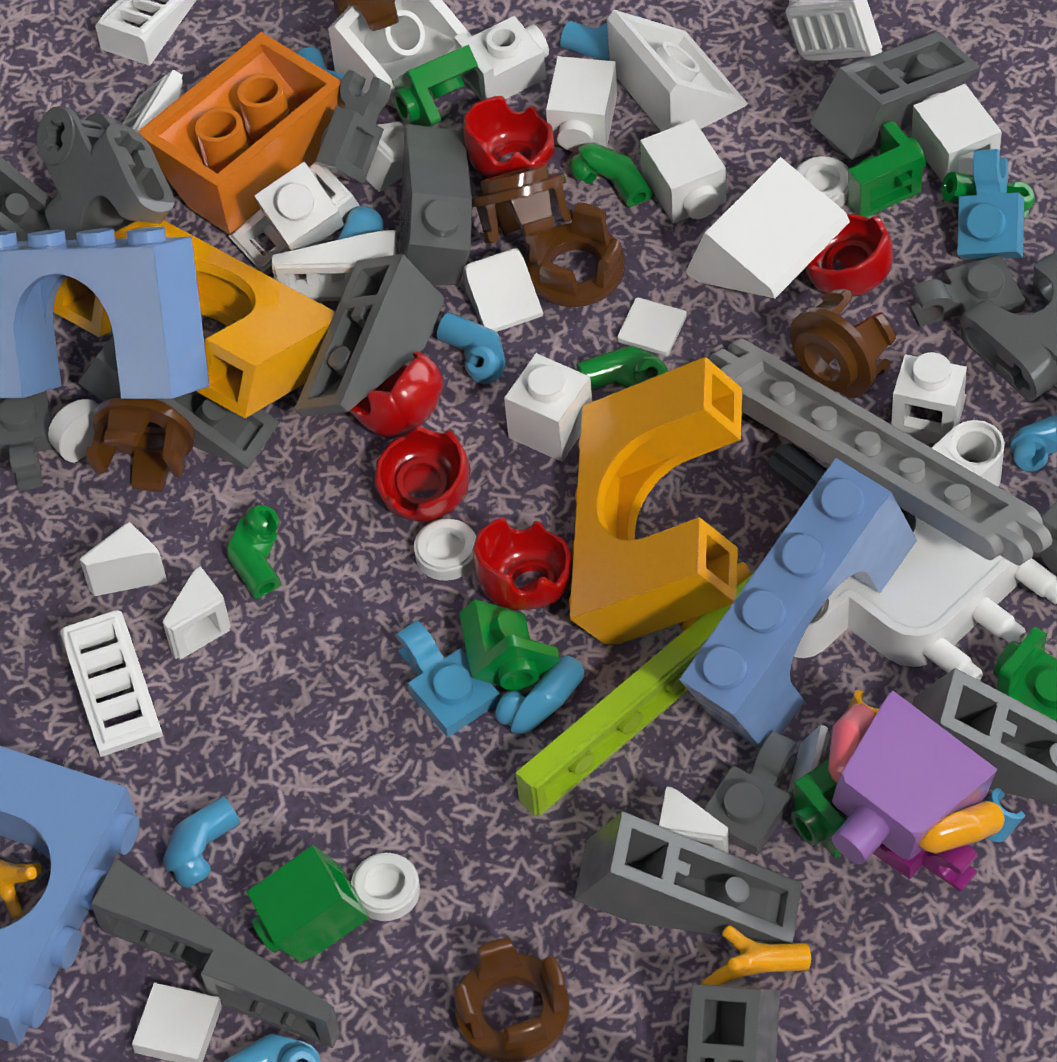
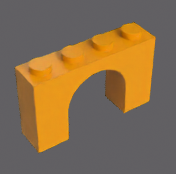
(269, 331)
(625, 448)

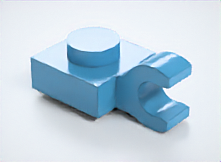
(992, 219)
(444, 684)

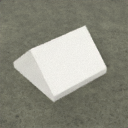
(421, 35)
(668, 73)
(768, 234)

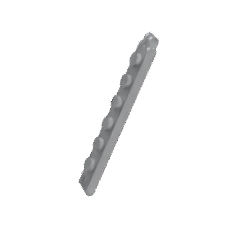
(917, 475)

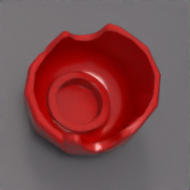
(496, 130)
(864, 251)
(402, 399)
(423, 463)
(506, 553)

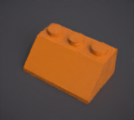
(243, 129)

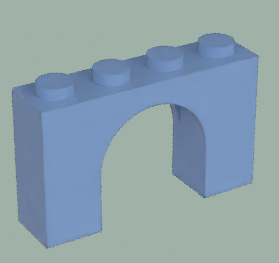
(145, 289)
(838, 533)
(81, 830)

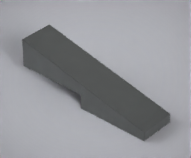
(244, 981)

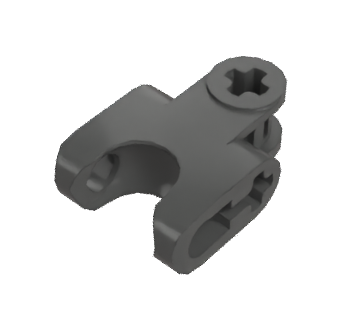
(100, 173)
(1019, 345)

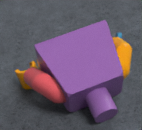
(909, 784)

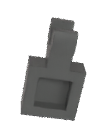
(352, 135)
(965, 288)
(23, 435)
(753, 802)

